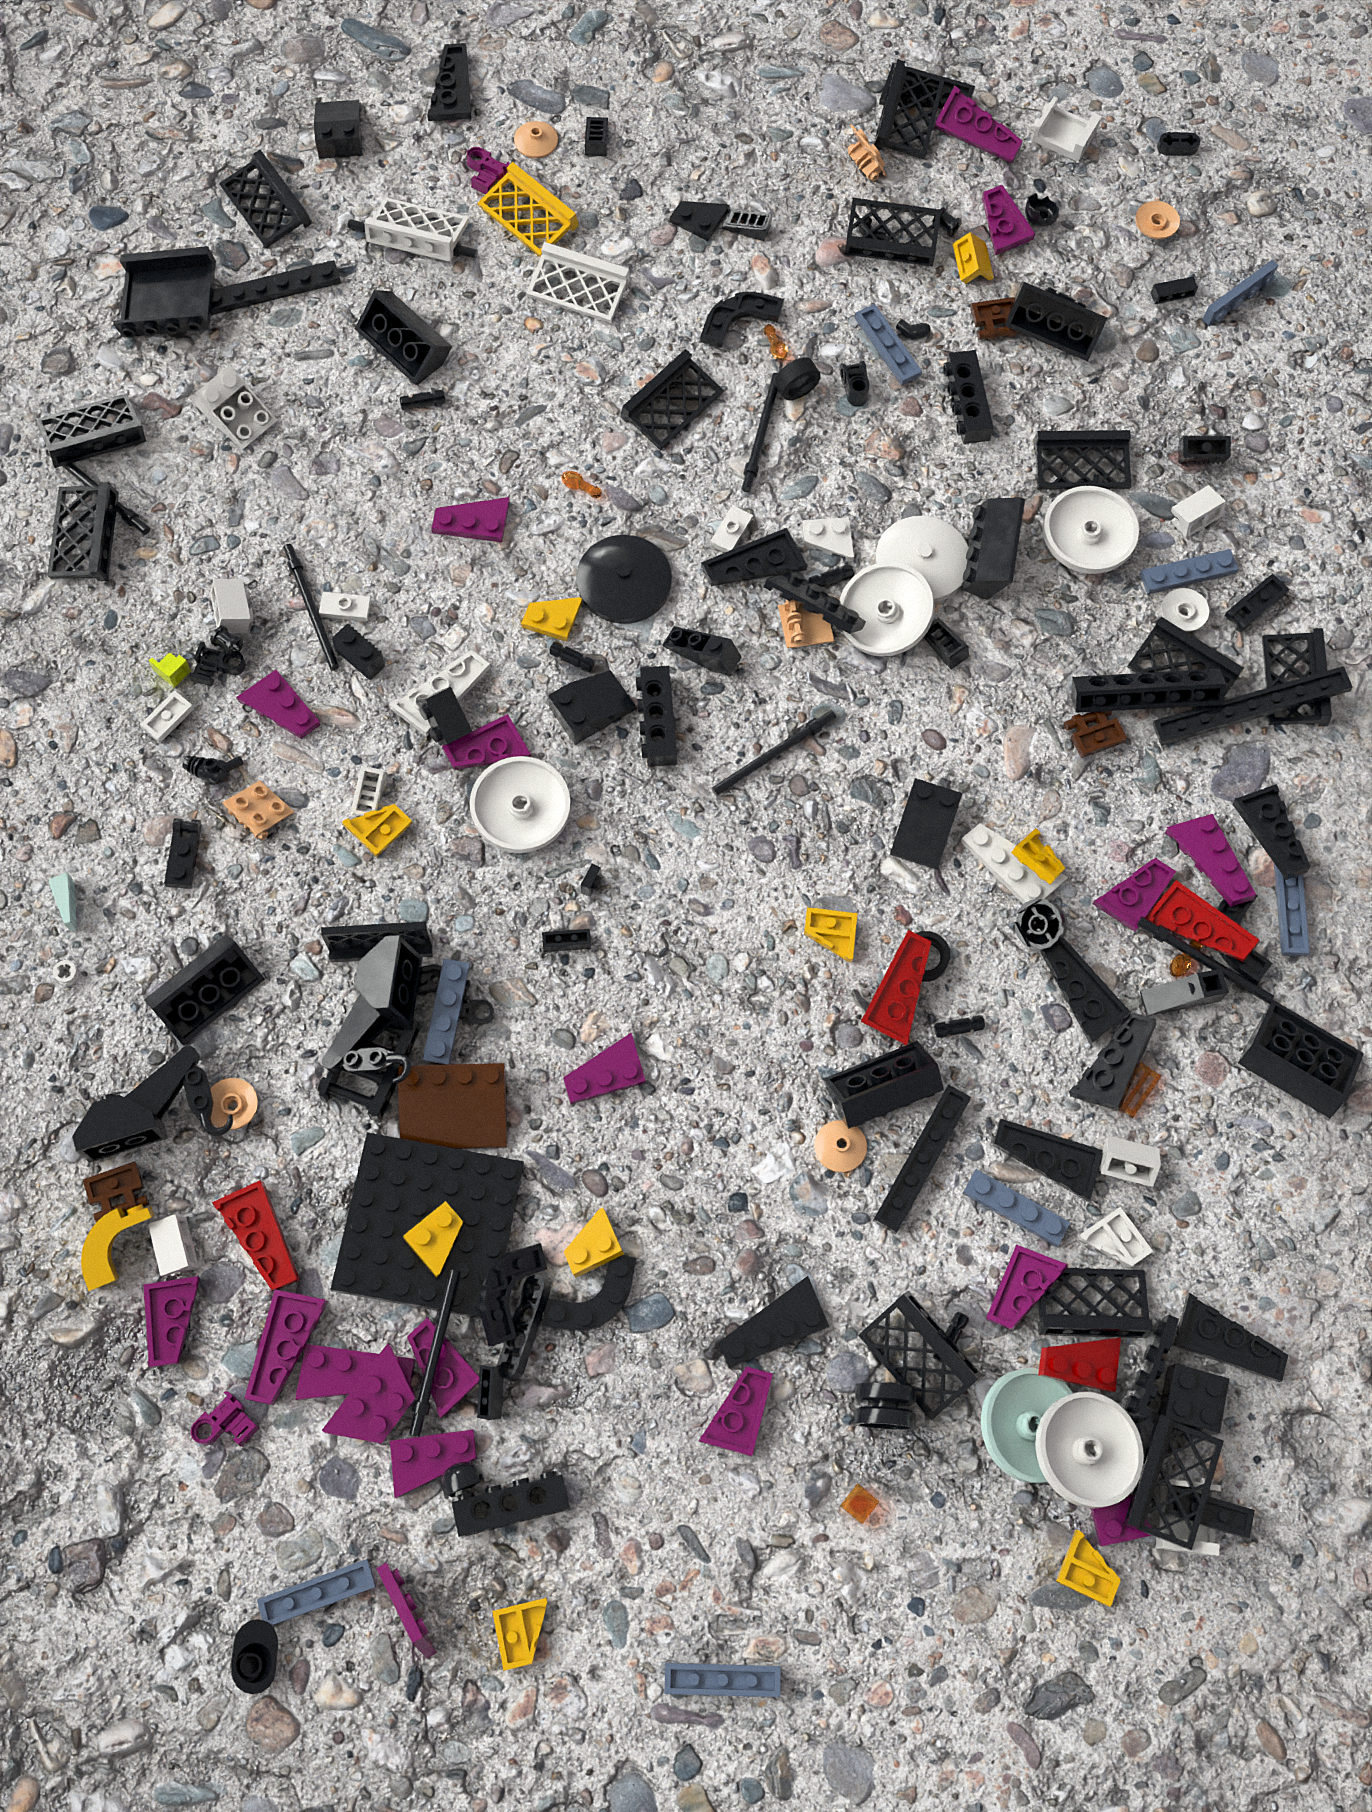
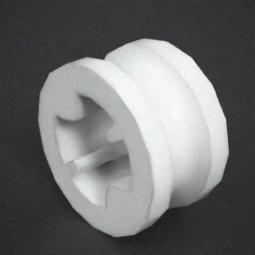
(66, 964)

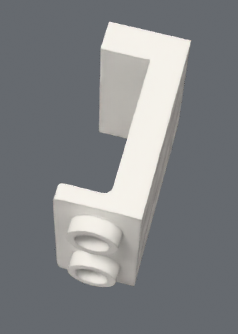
(1064, 131)
(1205, 1537)

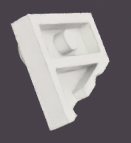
(829, 536)
(1117, 1239)

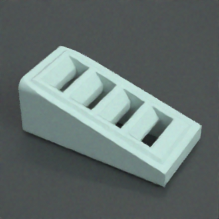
(64, 894)

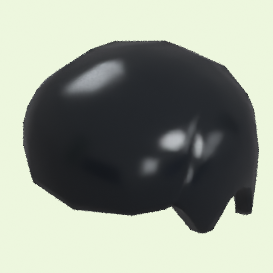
(1041, 211)
(460, 1477)

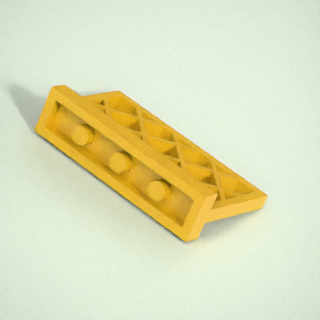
(544, 201)

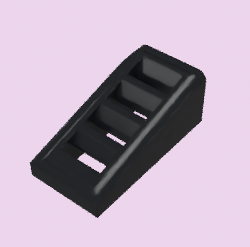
(596, 148)
(753, 231)
(954, 654)

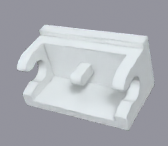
(1198, 511)
(173, 1245)

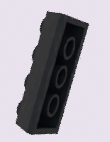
(1055, 321)
(402, 336)
(993, 546)
(204, 989)
(884, 1084)

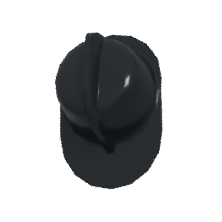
(254, 1656)

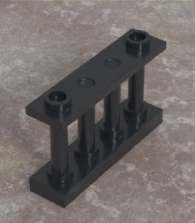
(375, 1104)

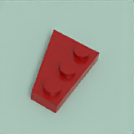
(1084, 1364)

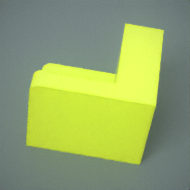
(171, 668)

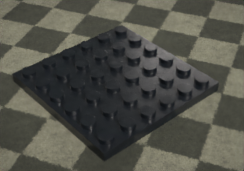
(397, 1189)

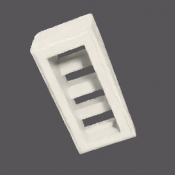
(370, 772)

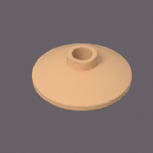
(536, 139)
(1157, 220)
(231, 1091)
(838, 1158)

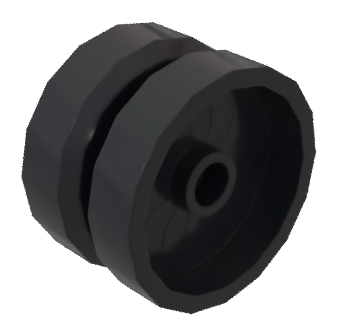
(885, 1400)

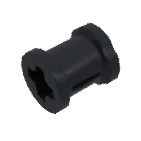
(948, 222)
(226, 641)

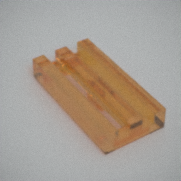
(1147, 1071)

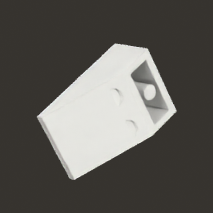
(233, 408)

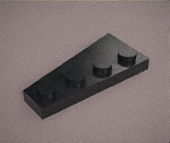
(452, 88)
(758, 559)
(796, 587)
(1269, 823)
(1087, 995)
(1114, 1069)
(1057, 1158)
(778, 1324)
(1218, 1338)
(1154, 1367)

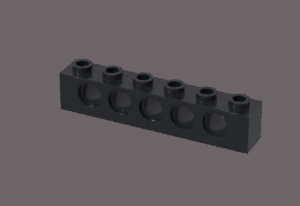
(1148, 690)

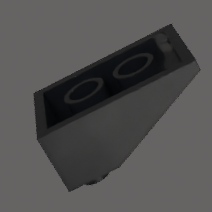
(338, 129)
(590, 705)
(926, 823)

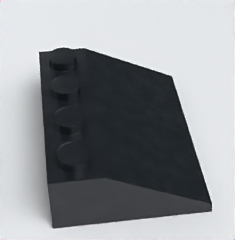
(1301, 1059)

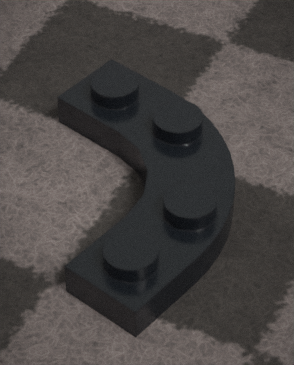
(741, 305)
(1255, 964)
(498, 1287)
(598, 1310)

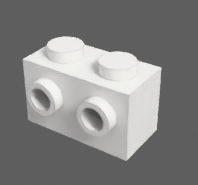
(231, 605)
(1130, 1161)

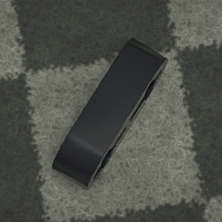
(1178, 143)

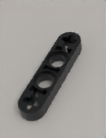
(527, 1328)

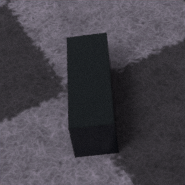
(1174, 290)
(566, 940)
(490, 1391)

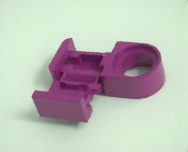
(488, 169)
(225, 1415)

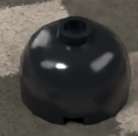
(1041, 924)

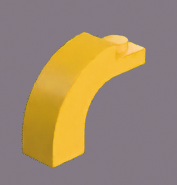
(97, 1249)

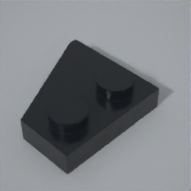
(699, 217)

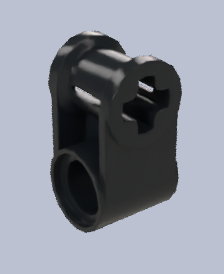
(855, 382)

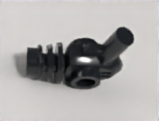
(210, 769)

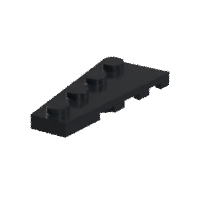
(966, 89)

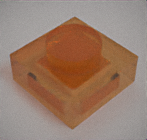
(859, 1503)

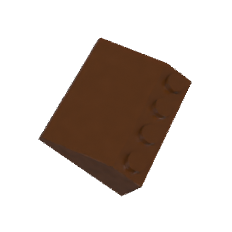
(455, 1105)

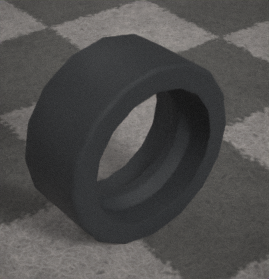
(797, 378)
(944, 950)

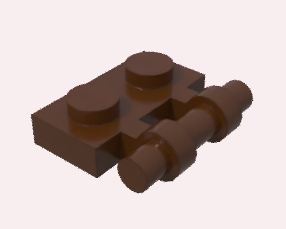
(991, 313)
(1098, 737)
(114, 1184)

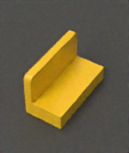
(972, 258)

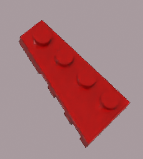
(1200, 922)
(897, 994)
(256, 1226)

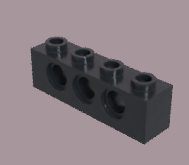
(966, 365)
(657, 680)
(469, 1523)

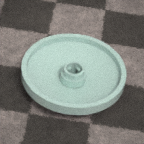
(1012, 1419)

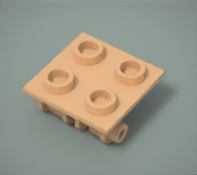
(866, 156)
(803, 627)
(257, 809)

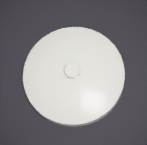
(1090, 529)
(930, 548)
(893, 603)
(520, 804)
(1089, 1450)

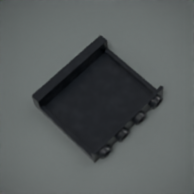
(167, 291)

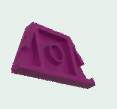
(374, 1402)

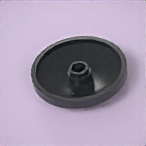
(624, 579)

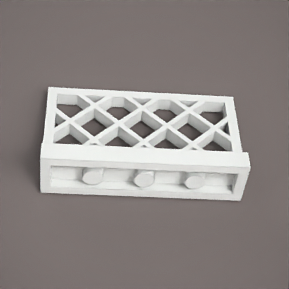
(415, 238)
(581, 264)

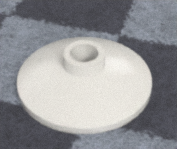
(1190, 603)

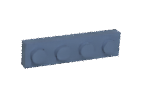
(1239, 293)
(888, 344)
(1188, 571)
(1291, 915)
(446, 1012)
(1016, 1208)
(317, 1593)
(722, 1679)

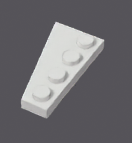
(458, 675)
(996, 856)

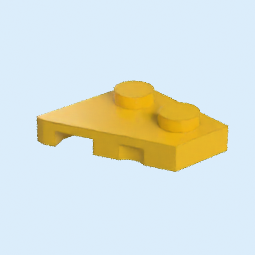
(552, 617)
(378, 828)
(1038, 858)
(832, 930)
(435, 1237)
(593, 1245)
(1087, 1572)
(519, 1632)

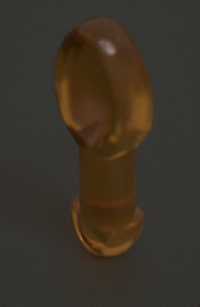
(777, 347)
(575, 481)
(1181, 963)

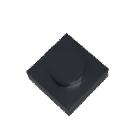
(592, 880)

